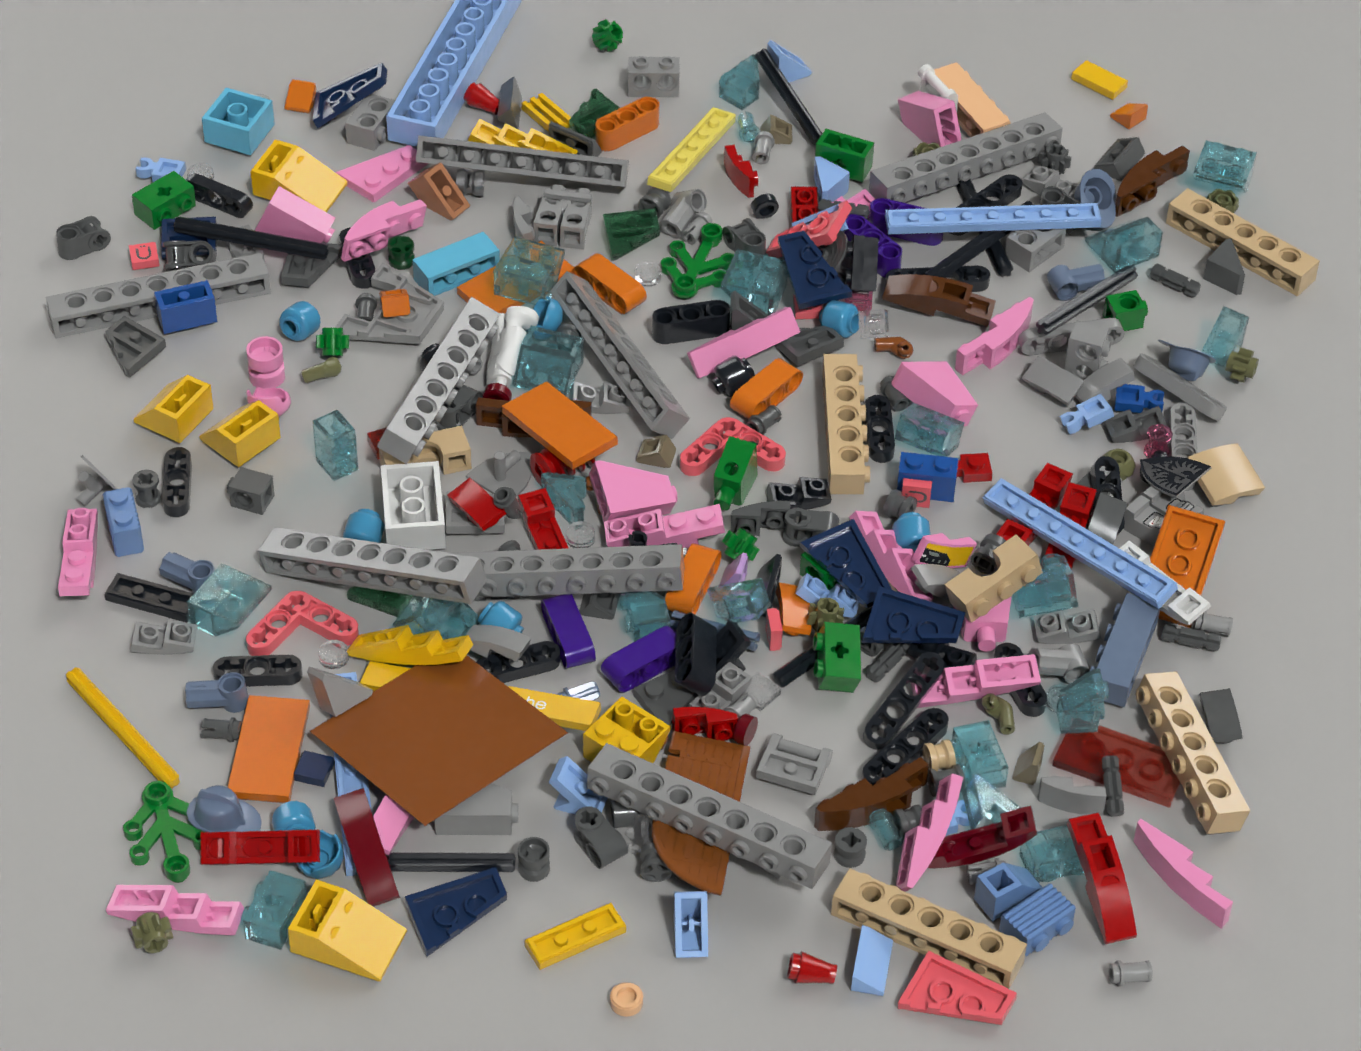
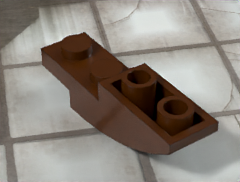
(1151, 171)
(935, 293)
(490, 414)
(861, 799)

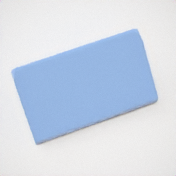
(871, 962)

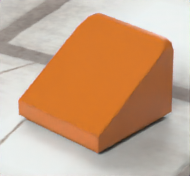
(300, 96)
(1130, 114)
(394, 302)

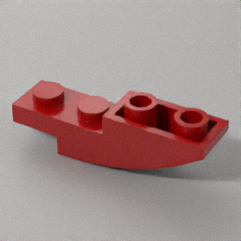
(1104, 877)

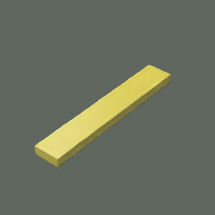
(691, 149)

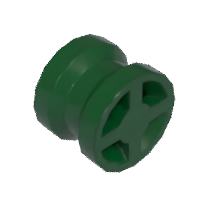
(401, 252)

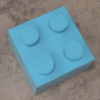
(238, 121)

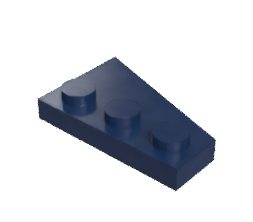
(346, 93)
(809, 272)
(848, 560)
(911, 620)
(453, 907)

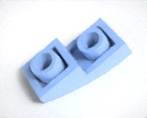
(813, 589)

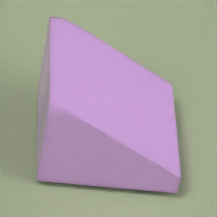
(736, 570)

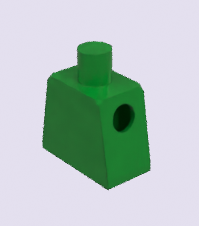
(735, 482)

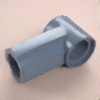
(1069, 282)
(186, 571)
(228, 692)

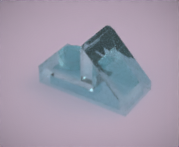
(1226, 335)
(566, 494)
(985, 800)

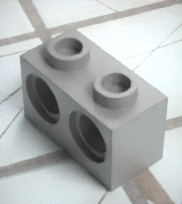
(653, 76)
(368, 122)
(1034, 247)
(1087, 349)

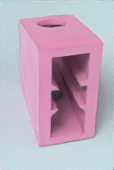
(988, 628)

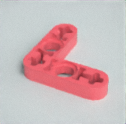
(769, 453)
(303, 616)

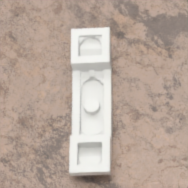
(1184, 604)

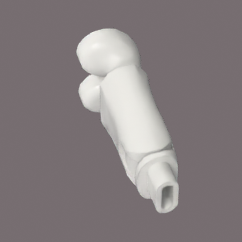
(507, 343)

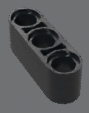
(690, 322)
(696, 654)

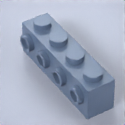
(1126, 646)

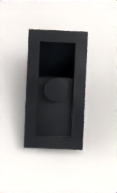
(731, 645)

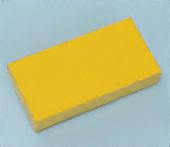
(1099, 79)

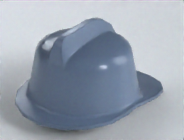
(1098, 188)
(1187, 361)
(221, 811)

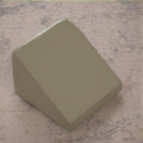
(779, 129)
(657, 452)
(1029, 764)

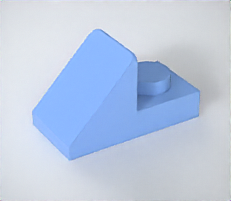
(572, 788)

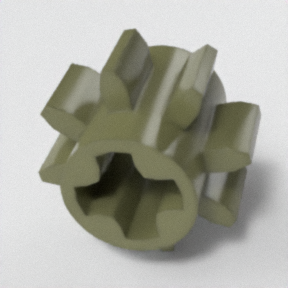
(1242, 364)
(825, 611)
(152, 932)

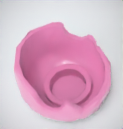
(274, 398)

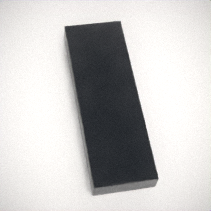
(149, 597)

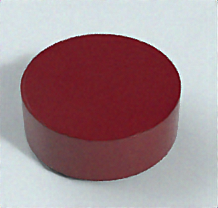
(497, 391)
(745, 729)

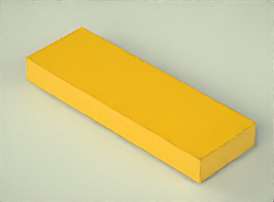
(575, 936)

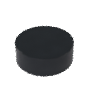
(764, 206)

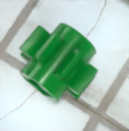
(607, 35)
(332, 341)
(740, 543)

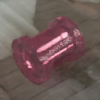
(861, 297)
(1159, 437)

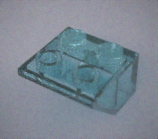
(1225, 166)
(1127, 243)
(527, 271)
(757, 279)
(549, 358)
(1049, 591)
(225, 600)
(432, 614)

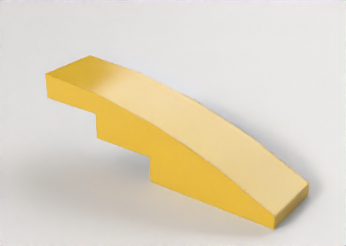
(510, 136)
(403, 648)

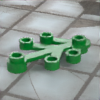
(686, 284)
(163, 826)

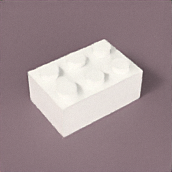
(413, 505)

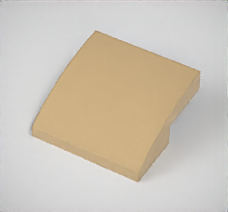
(1229, 474)

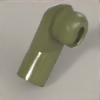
(327, 369)
(1001, 711)

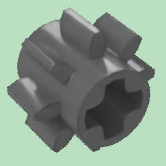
(1055, 158)

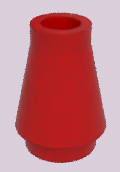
(480, 97)
(810, 969)

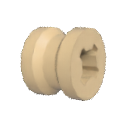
(939, 755)

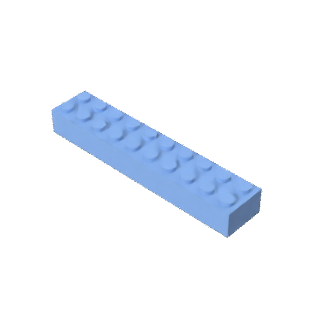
(448, 68)

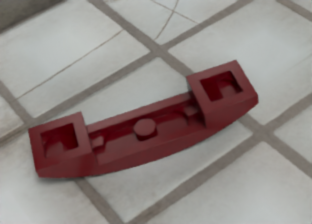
(986, 841)
(366, 847)

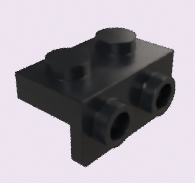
(863, 263)

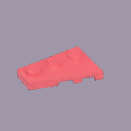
(821, 230)
(956, 992)

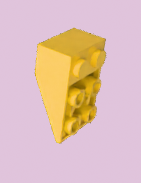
(298, 173)
(344, 932)

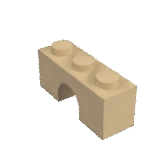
(446, 446)
(979, 594)

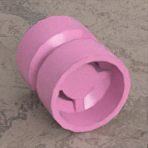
(265, 362)

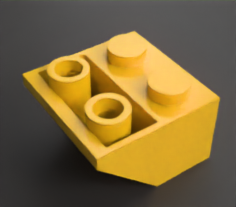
(177, 408)
(244, 433)
(627, 729)

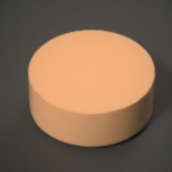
(626, 999)

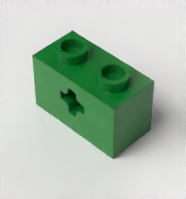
(847, 152)
(163, 199)
(837, 657)

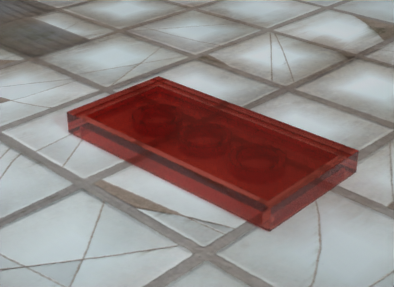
(1142, 765)

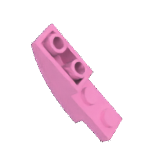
(380, 224)
(999, 341)
(675, 528)
(79, 553)

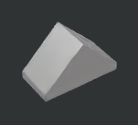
(335, 692)

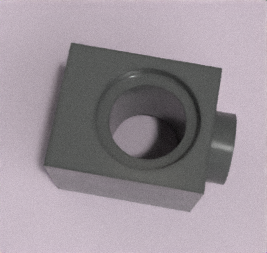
(251, 490)

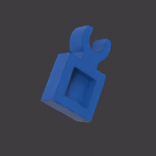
(1135, 398)

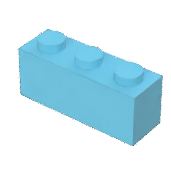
(455, 263)

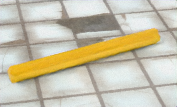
(122, 727)

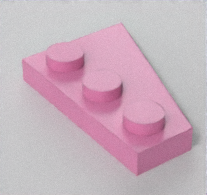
(383, 173)

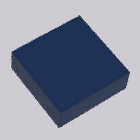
(314, 768)

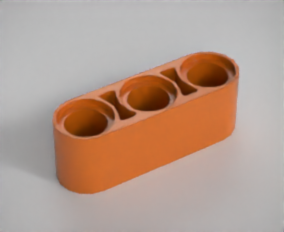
(627, 123)
(611, 283)
(766, 388)
(700, 569)

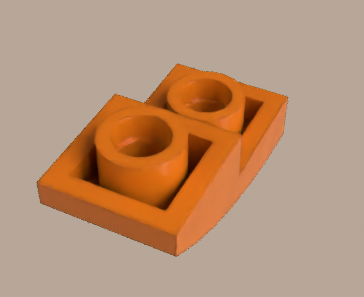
(792, 610)

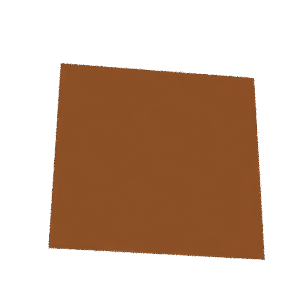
(438, 735)

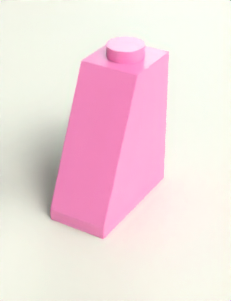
(930, 118)
(295, 218)
(935, 388)
(630, 491)

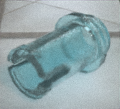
(748, 129)
(882, 822)

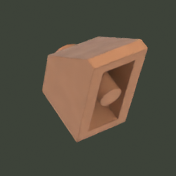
(439, 192)

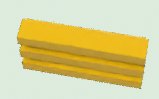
(548, 108)

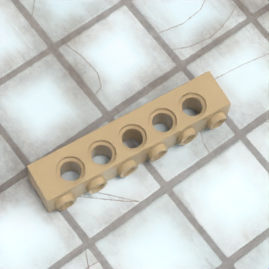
(1255, 247)
(844, 424)
(1192, 753)
(906, 920)

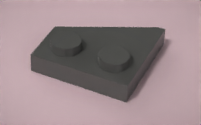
(305, 270)
(133, 344)
(811, 344)
(662, 695)

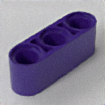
(877, 218)
(888, 250)
(568, 630)
(641, 659)

